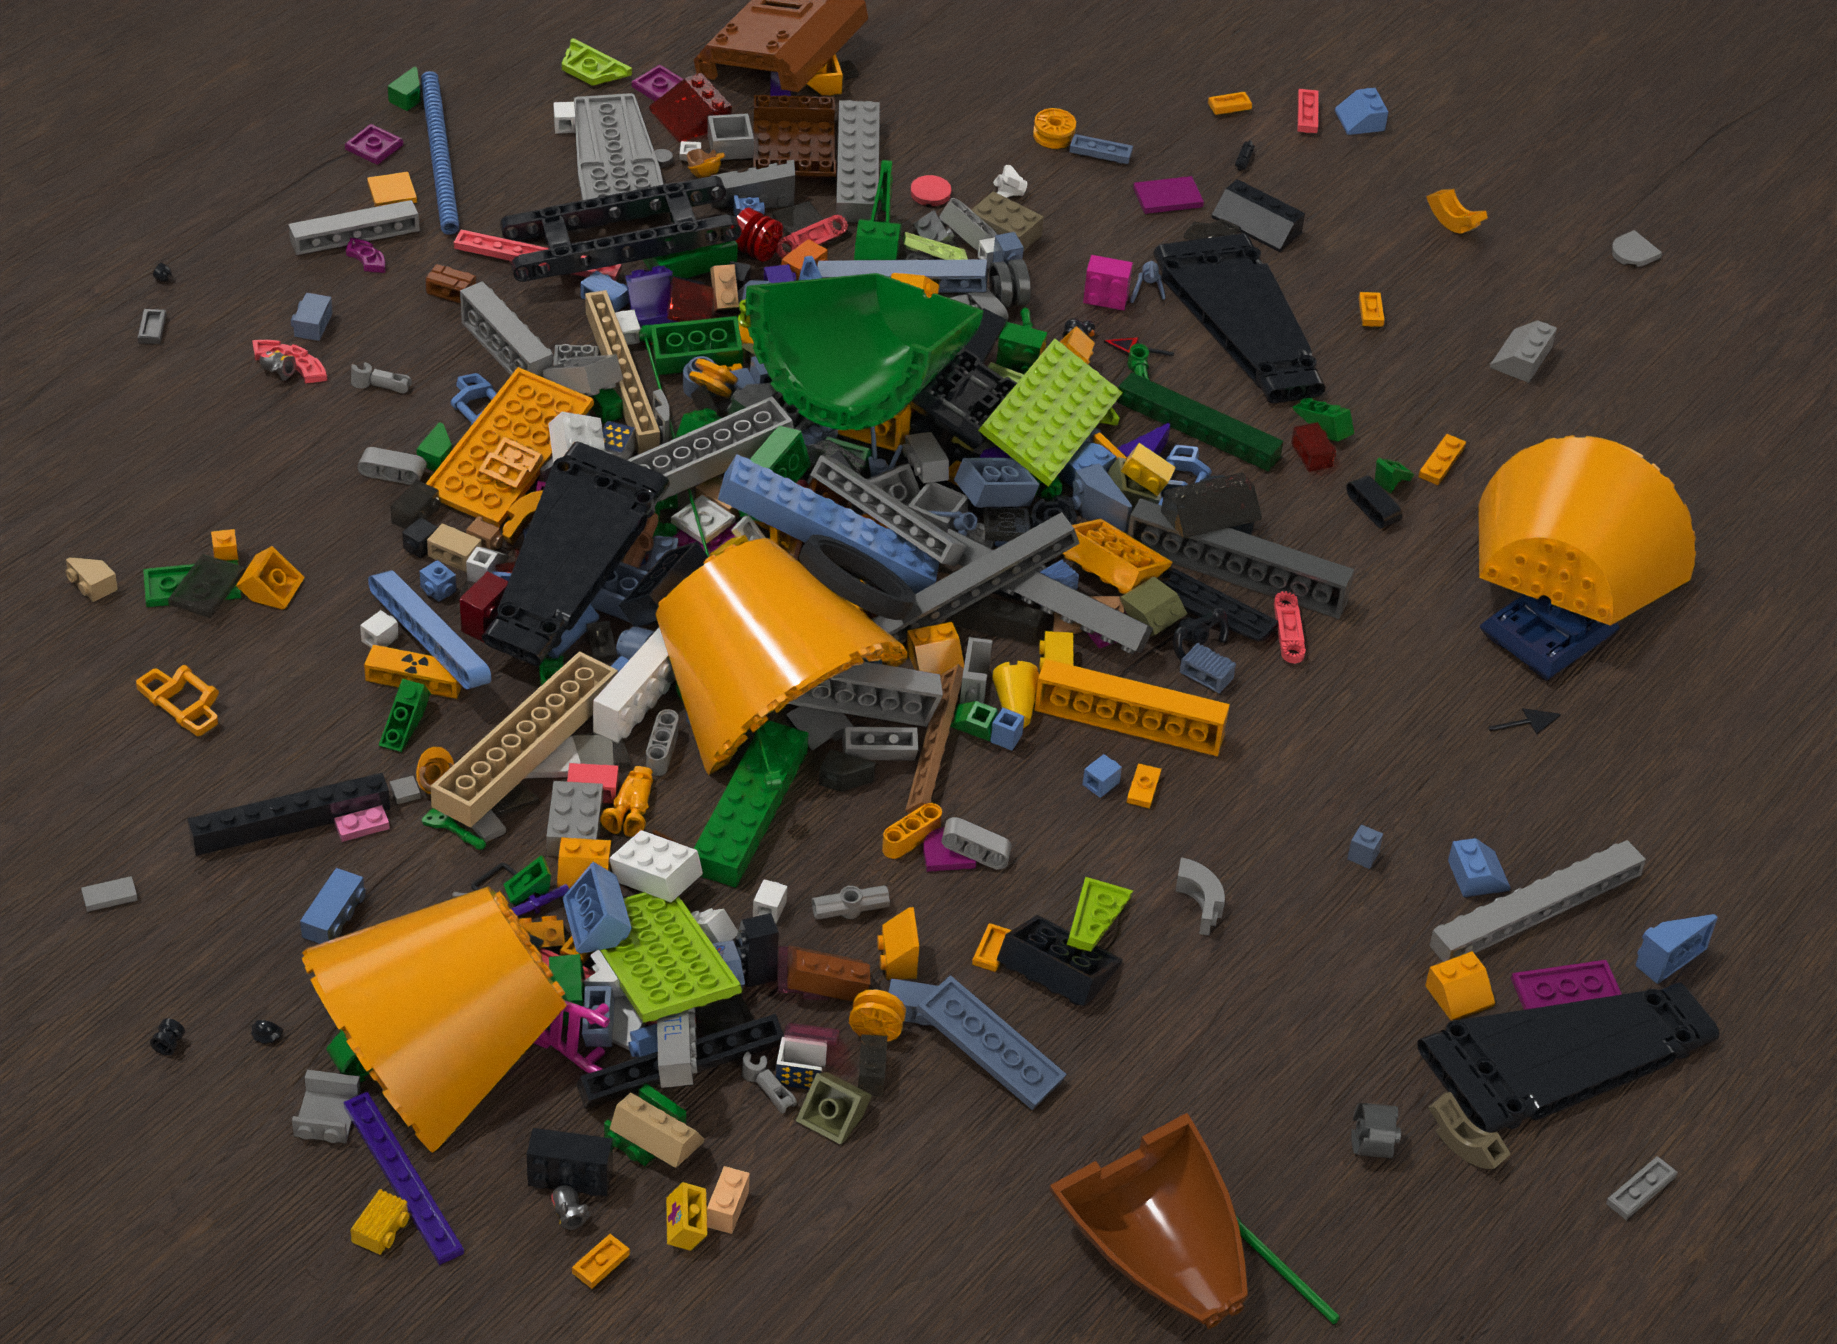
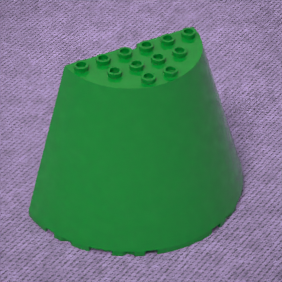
(854, 344)

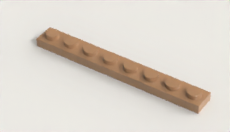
(935, 740)

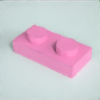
(361, 823)

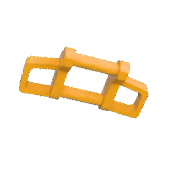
(175, 685)

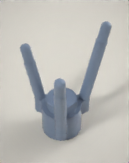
(1150, 274)
(879, 465)
(962, 522)

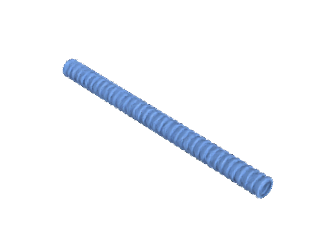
(439, 153)

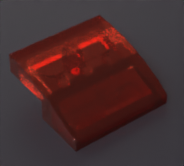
(689, 301)

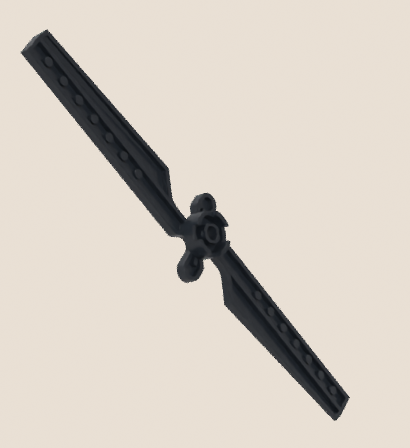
(1194, 595)

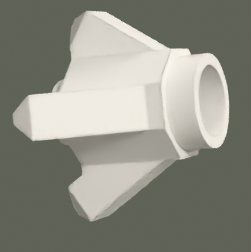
(1010, 183)

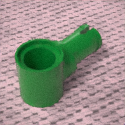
(1138, 360)

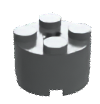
(1375, 1130)

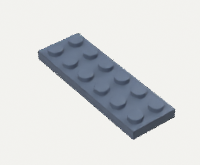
(991, 1042)

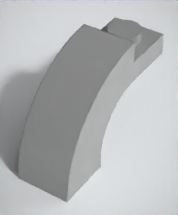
(1205, 888)

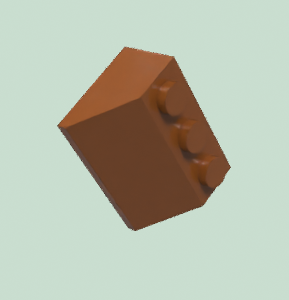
(826, 973)

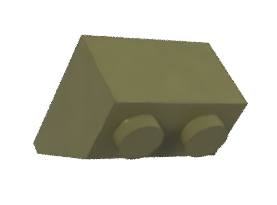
(1131, 489)
(1153, 604)
(833, 1107)

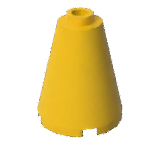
(1017, 687)

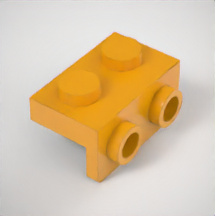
(549, 930)

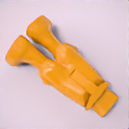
(633, 797)

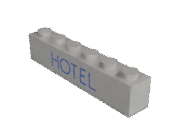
(677, 1048)

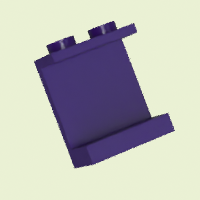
(650, 295)

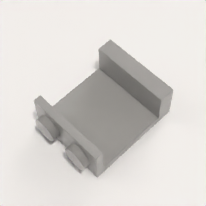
(976, 670)
(322, 1108)

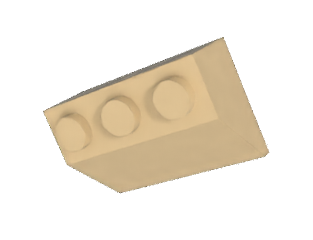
(654, 1130)

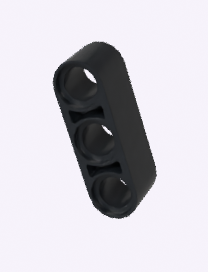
(1374, 501)

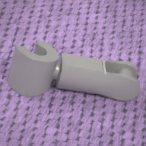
(365, 377)
(767, 1082)

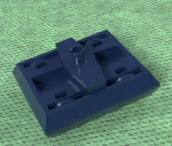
(1545, 634)

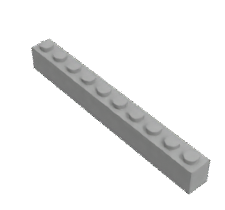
(1537, 901)

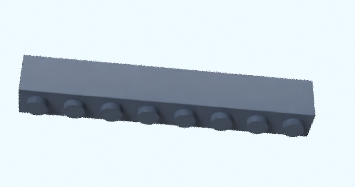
(949, 274)

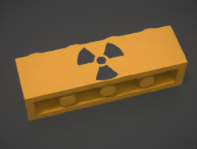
(392, 665)

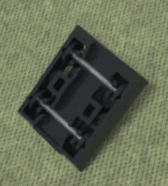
(963, 397)

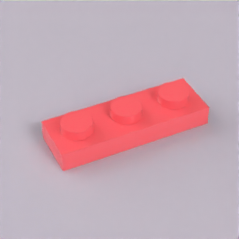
(1307, 111)

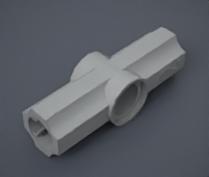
(850, 902)

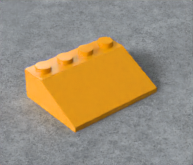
(1115, 555)

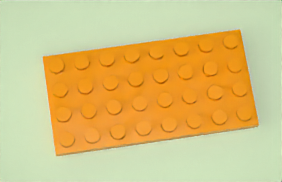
(518, 413)

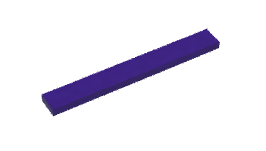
(403, 1178)

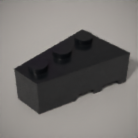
(758, 949)

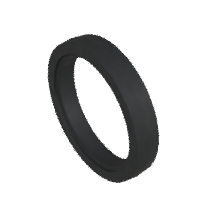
(820, 558)

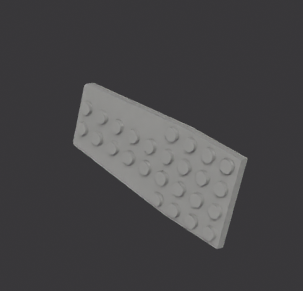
(613, 146)

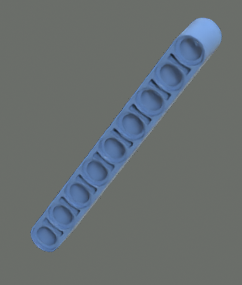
(430, 630)

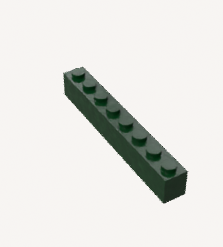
(1200, 421)

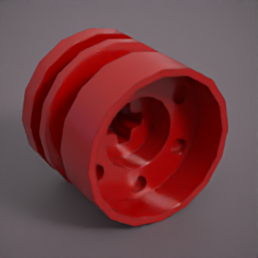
(758, 234)

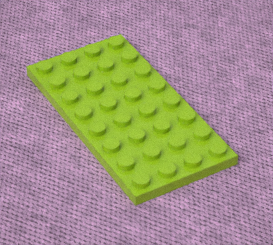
(1050, 412)
(668, 960)

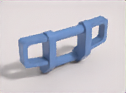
(479, 390)
(1188, 464)

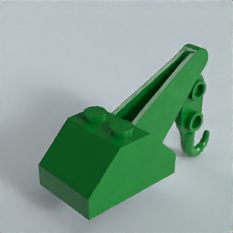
(879, 238)

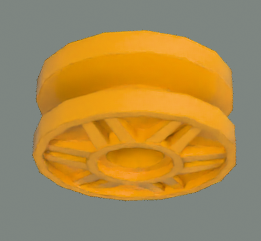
(1054, 128)
(713, 377)
(877, 1014)

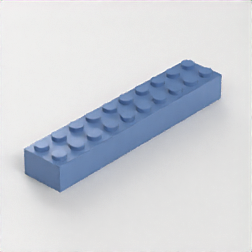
(805, 514)

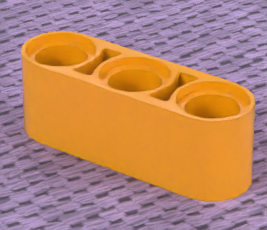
(911, 830)

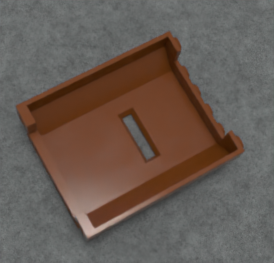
(784, 38)

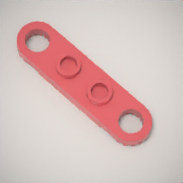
(818, 232)
(1289, 627)

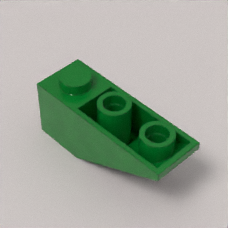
(1331, 418)
(404, 715)

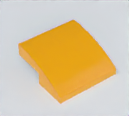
(511, 463)

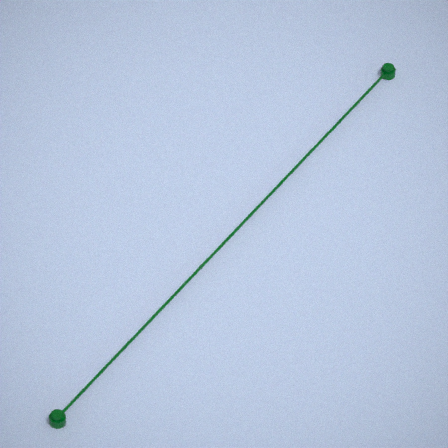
(773, 778)

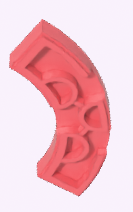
(306, 365)

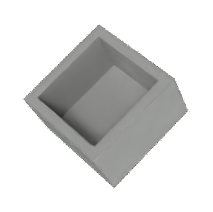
(731, 136)
(939, 498)

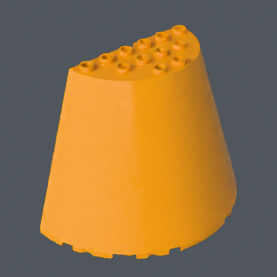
(1585, 528)
(754, 637)
(438, 1004)

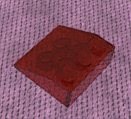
(687, 107)

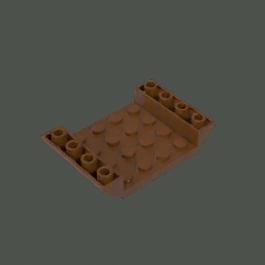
(797, 131)

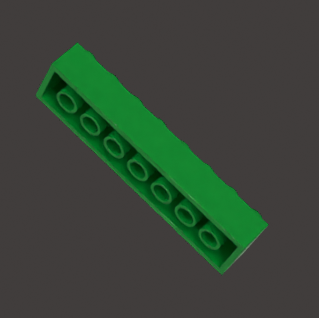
(747, 805)

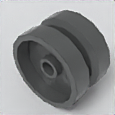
(1010, 282)

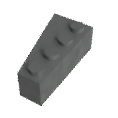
(772, 185)

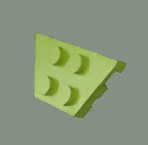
(592, 64)

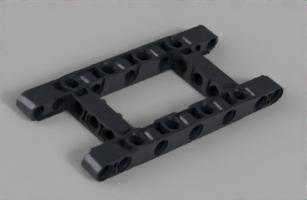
(565, 258)

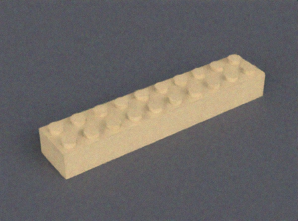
(521, 741)

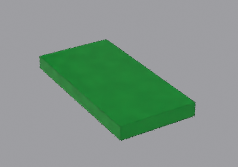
(163, 581)

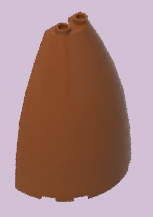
(1164, 1222)

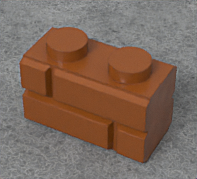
(448, 282)

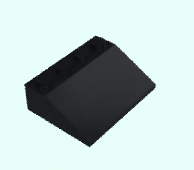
(1043, 956)

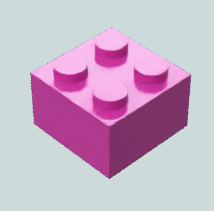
(1107, 282)

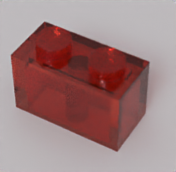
(1313, 447)

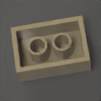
(1008, 216)

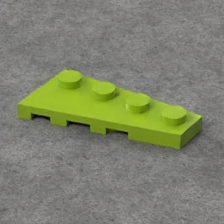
(1095, 912)

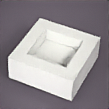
(686, 147)

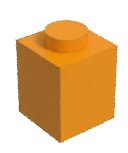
(225, 545)

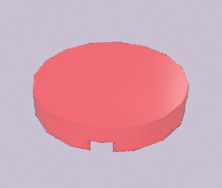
(930, 190)

